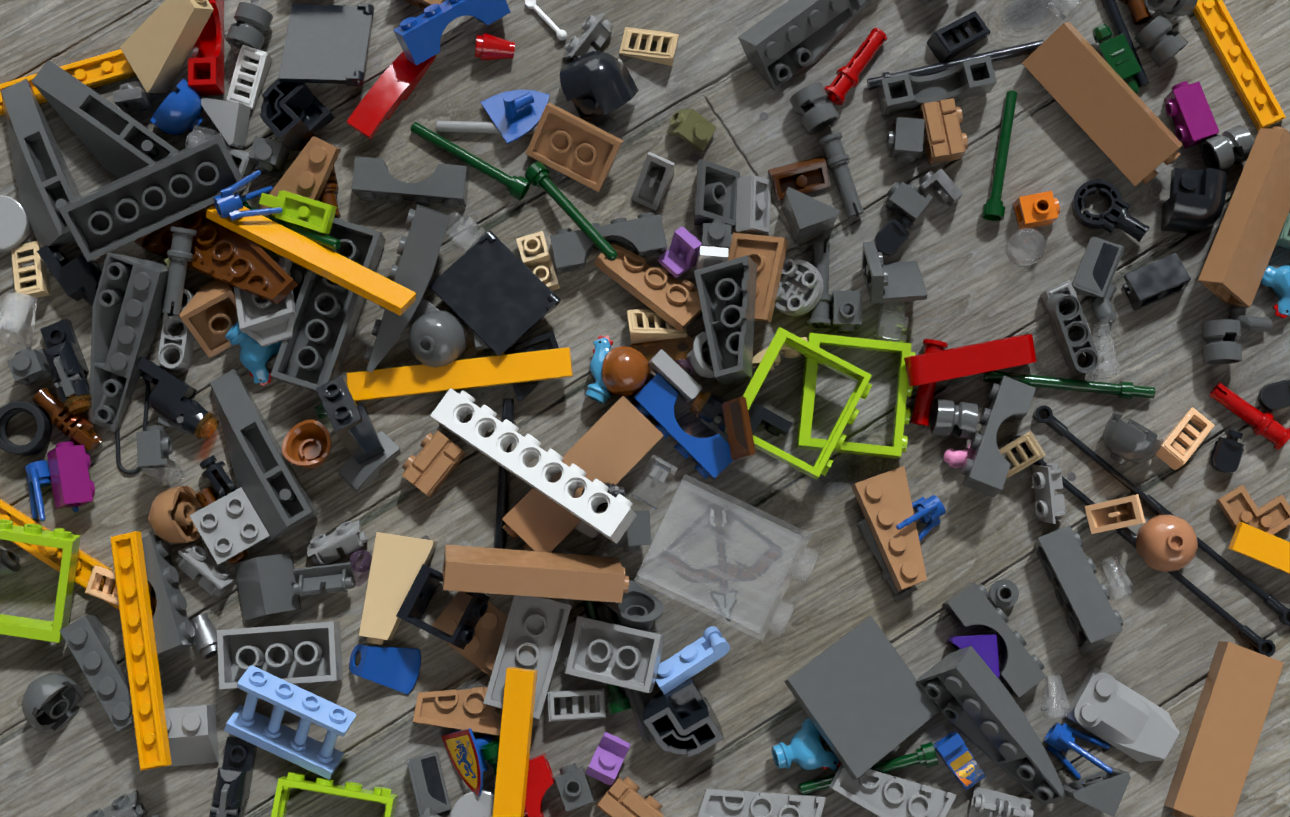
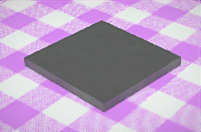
(861, 697)

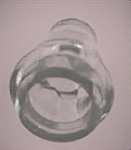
(1116, 579)
(1054, 698)

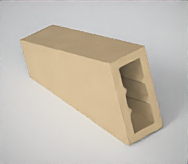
(165, 41)
(391, 575)

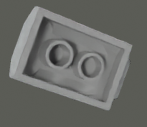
(263, 319)
(612, 653)
(1122, 718)

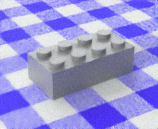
(287, 651)

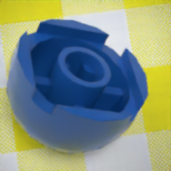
(179, 110)

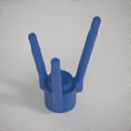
(230, 203)
(38, 477)
(928, 511)
(1061, 738)

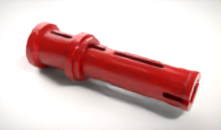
(849, 75)
(926, 391)
(1262, 423)

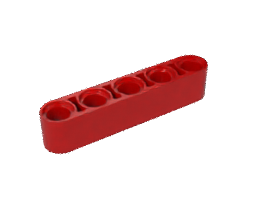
(970, 359)

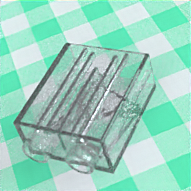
(727, 559)

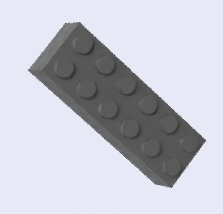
(151, 197)
(326, 314)

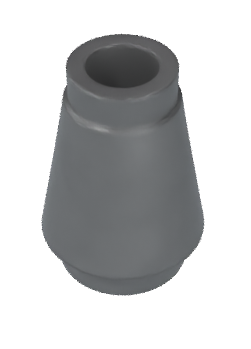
(205, 636)

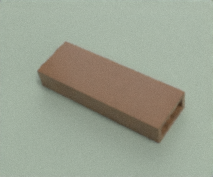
(1103, 104)
(1251, 221)
(604, 453)
(534, 574)
(1223, 733)

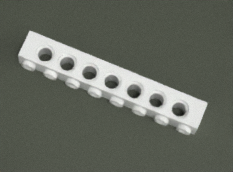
(611, 523)

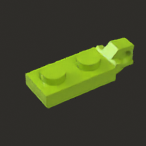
(301, 210)

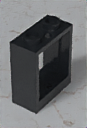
(419, 598)

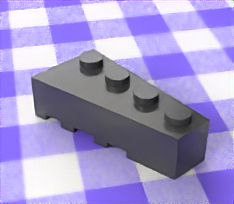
(728, 313)
(1079, 589)

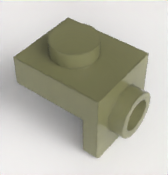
(691, 128)

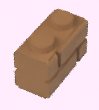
(942, 131)
(433, 463)
(625, 801)

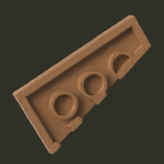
(309, 170)
(665, 295)
(885, 504)
(458, 711)

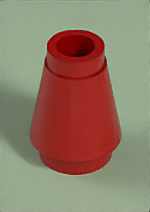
(493, 48)

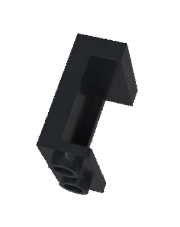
(350, 421)

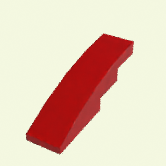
(387, 94)

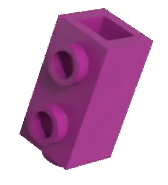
(1190, 114)
(70, 475)

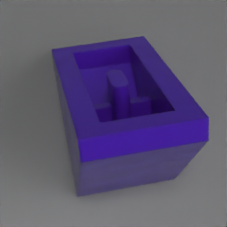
(984, 645)

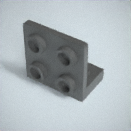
(890, 280)

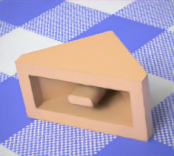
(1114, 514)

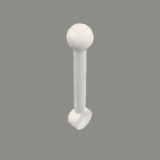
(560, 34)

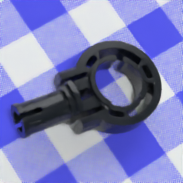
(1106, 220)

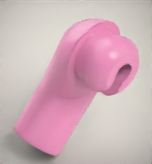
(957, 458)

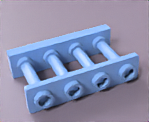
(280, 739)

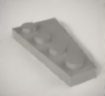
(891, 795)
(758, 804)

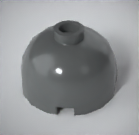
(437, 338)
(1130, 440)
(51, 701)

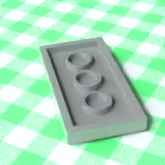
(529, 642)

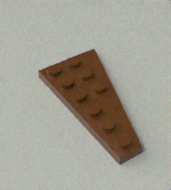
(225, 257)

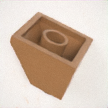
(211, 316)

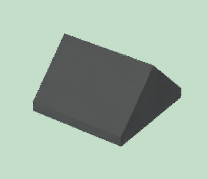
(715, 193)
(807, 215)
(267, 586)
(1100, 790)

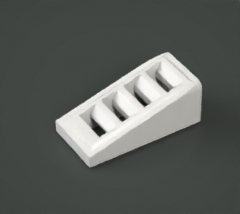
(261, 69)

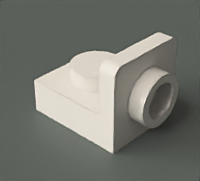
(710, 256)

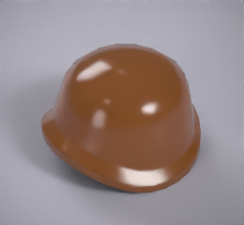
(625, 371)
(307, 444)

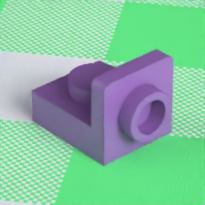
(608, 758)

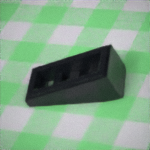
(945, 48)

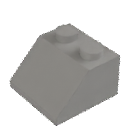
(192, 734)

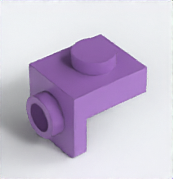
(682, 252)

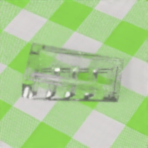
(1104, 345)

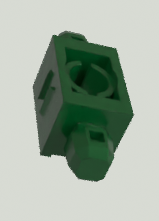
(1117, 54)

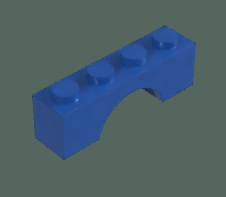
(422, 35)
(709, 453)

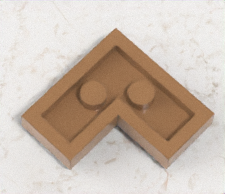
(1240, 507)

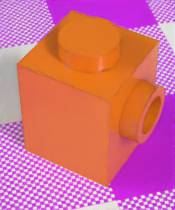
(1036, 210)

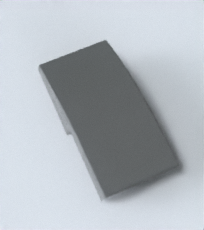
(362, 474)

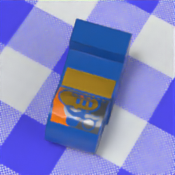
(959, 760)

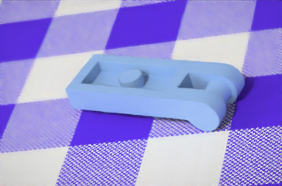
(692, 659)

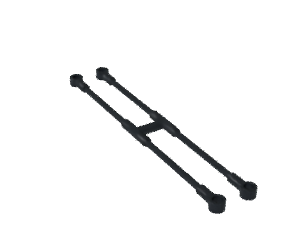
(1159, 509)

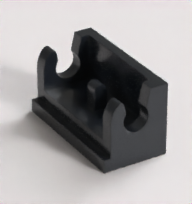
(1155, 281)

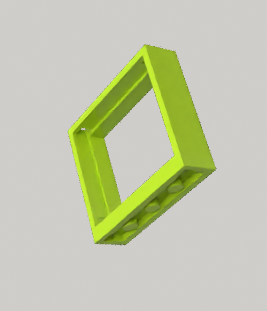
(902, 413)
(847, 415)
(58, 538)
(326, 786)

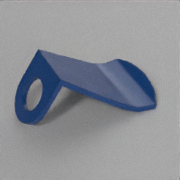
(388, 666)

